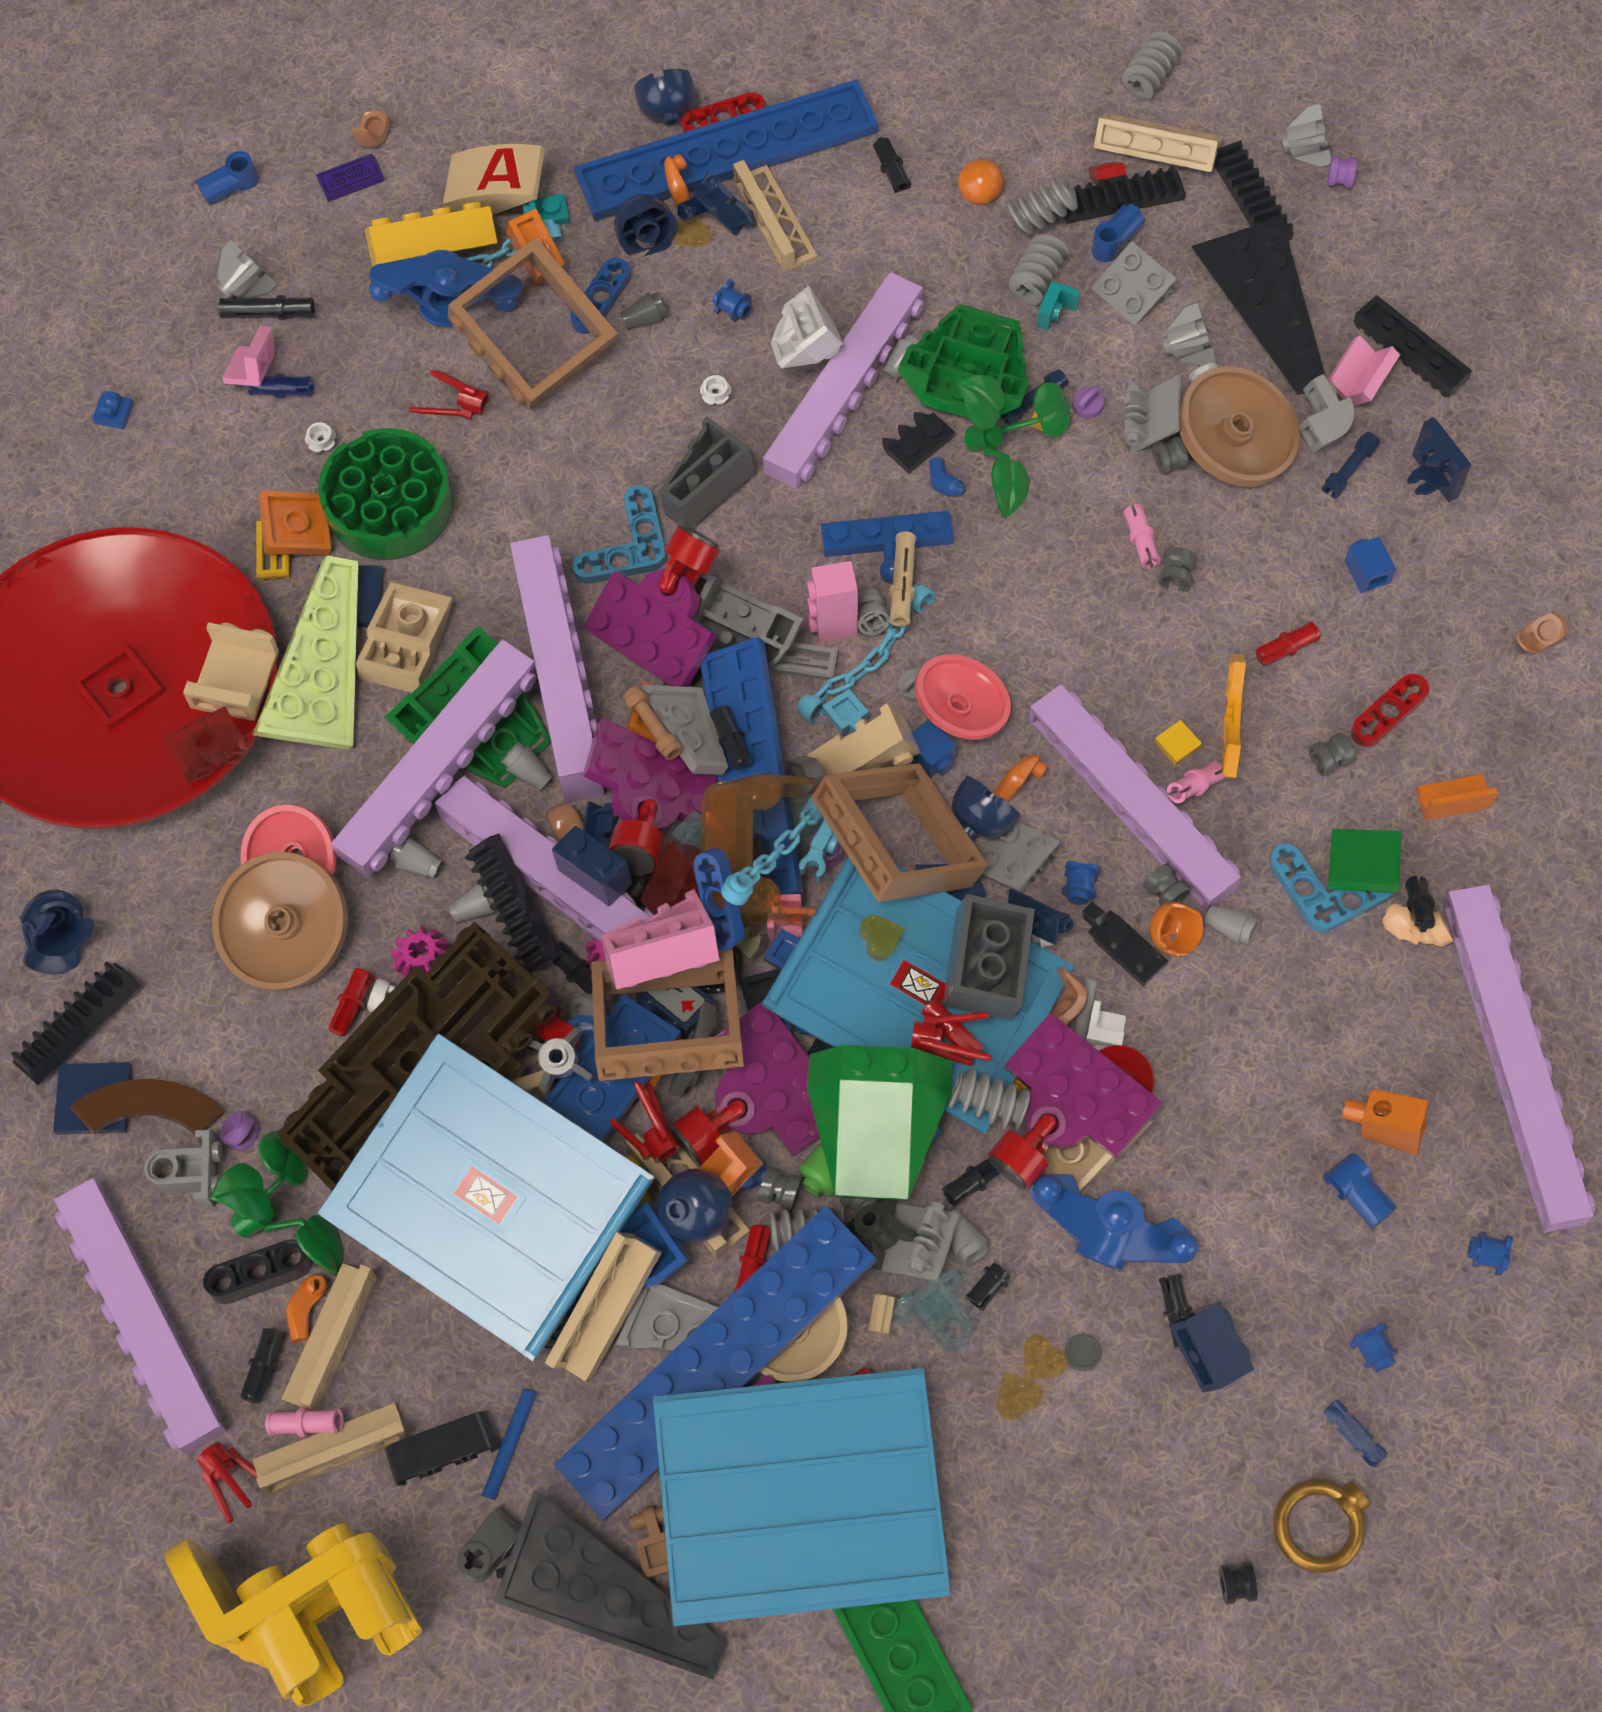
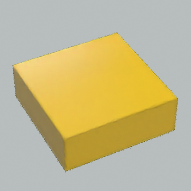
(1178, 742)

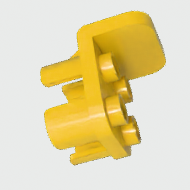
(281, 1613)

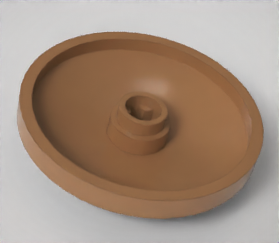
(1238, 426)
(280, 921)

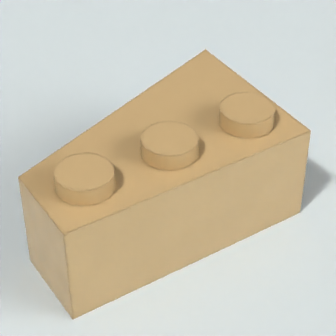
(873, 745)

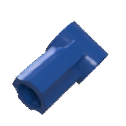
(234, 175)
(1113, 234)
(1355, 1184)

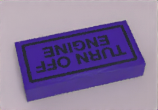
(350, 177)

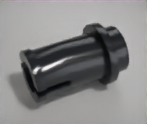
(988, 1286)

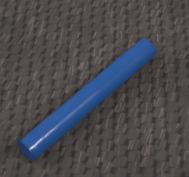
(508, 1444)

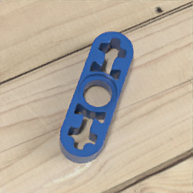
(601, 283)
(704, 875)

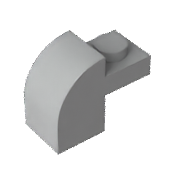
(1331, 416)

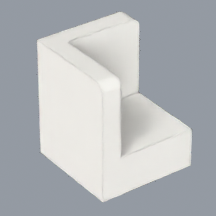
(1105, 1028)

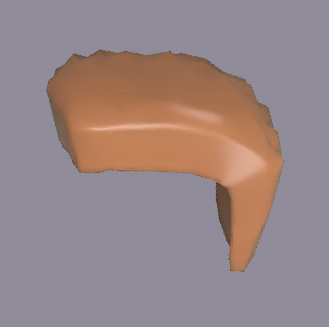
(372, 129)
(1542, 633)
(562, 819)
(1073, 999)

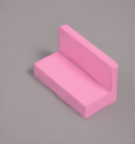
(252, 362)
(1362, 371)

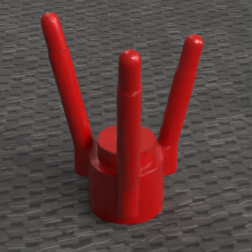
(469, 398)
(928, 1038)
(660, 1141)
(219, 1465)

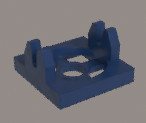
(1436, 440)

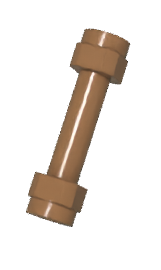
(667, 743)

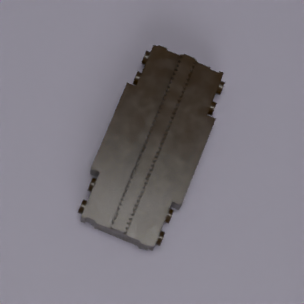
(469, 996)

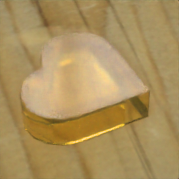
(692, 233)
(880, 936)
(1042, 1360)
(1016, 1396)

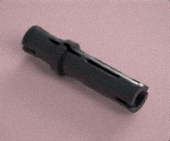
(266, 307)

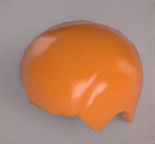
(981, 181)
(1180, 920)

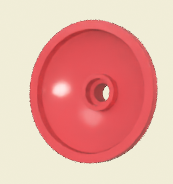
(962, 696)
(288, 830)

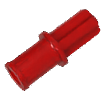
(1287, 643)
(351, 1001)
(954, 1032)
(754, 1253)

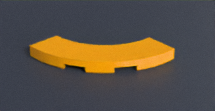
(1232, 717)

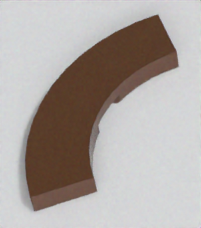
(146, 1097)

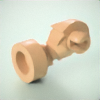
(1400, 924)

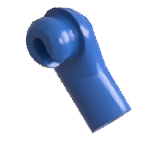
(942, 481)

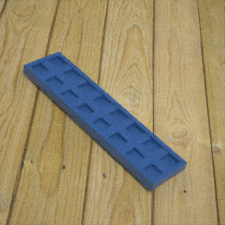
(741, 680)

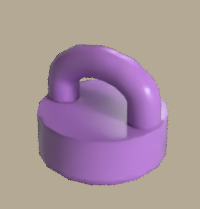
(1088, 402)
(237, 1128)

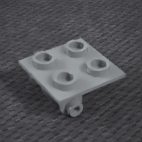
(1134, 283)
(1151, 413)
(1017, 857)
(928, 1251)

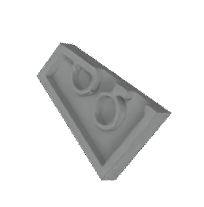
(687, 716)
(662, 1319)

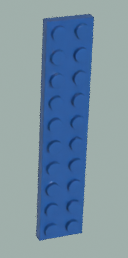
(756, 137)
(718, 1355)

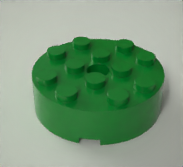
(386, 493)

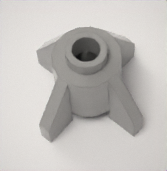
(1307, 137)
(240, 275)
(1187, 338)
(566, 1066)

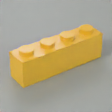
(423, 235)

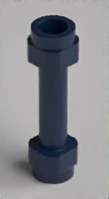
(1056, 377)
(1365, 446)

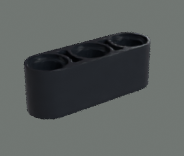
(240, 1269)
(440, 1446)

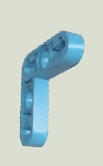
(634, 552)
(1319, 898)

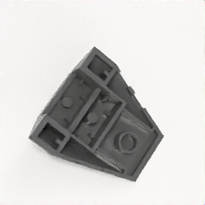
(741, 617)

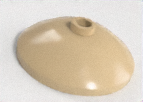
(814, 1349)

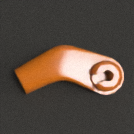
(674, 179)
(1018, 774)
(300, 1305)

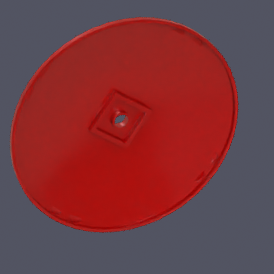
(98, 615)

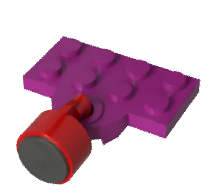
(655, 618)
(646, 792)
(759, 1095)
(1071, 1098)

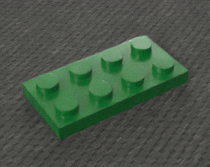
(901, 1658)

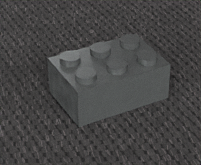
(989, 957)

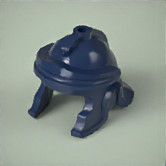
(54, 931)

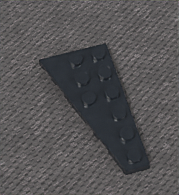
(1264, 287)
(584, 1586)

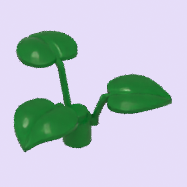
(983, 402)
(243, 1192)

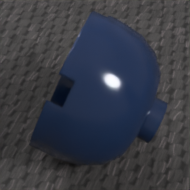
(666, 97)
(646, 219)
(982, 811)
(694, 1205)

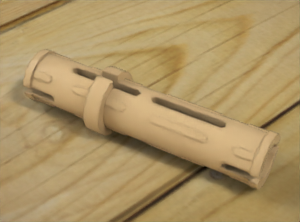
(902, 590)

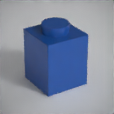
(1369, 564)
(936, 749)

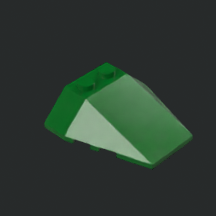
(962, 347)
(424, 704)
(877, 1115)

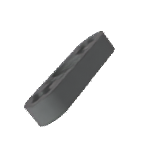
(806, 767)

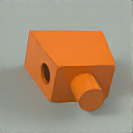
(1400, 1119)

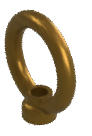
(1350, 1501)

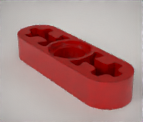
(727, 106)
(1389, 697)

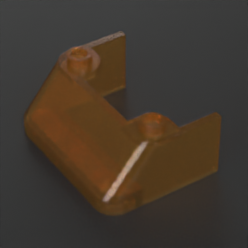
(729, 826)

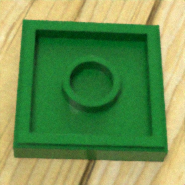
(1365, 860)

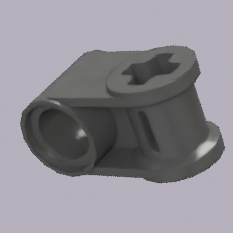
(492, 1541)

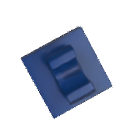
(112, 410)

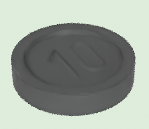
(1082, 1352)

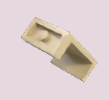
(234, 671)

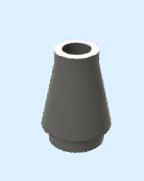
(644, 311)

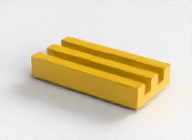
(273, 573)

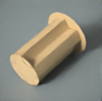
(882, 1314)

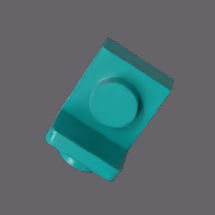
(550, 208)
(1056, 298)

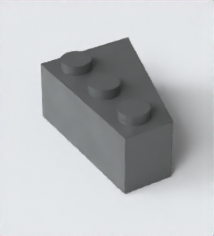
(706, 475)

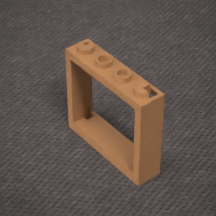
(570, 293)
(836, 804)
(668, 1056)

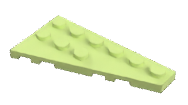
(316, 678)

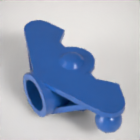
(437, 281)
(1112, 1226)

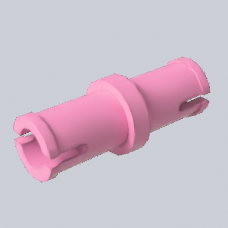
(1142, 536)
(1195, 782)
(304, 1422)

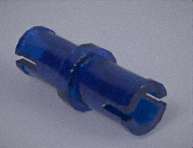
(283, 385)

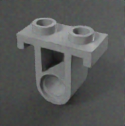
(192, 1169)

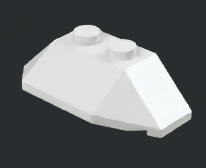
(805, 332)

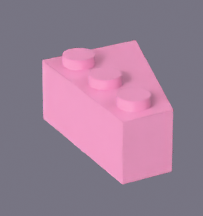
(832, 602)
(661, 945)

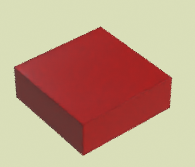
(1107, 170)

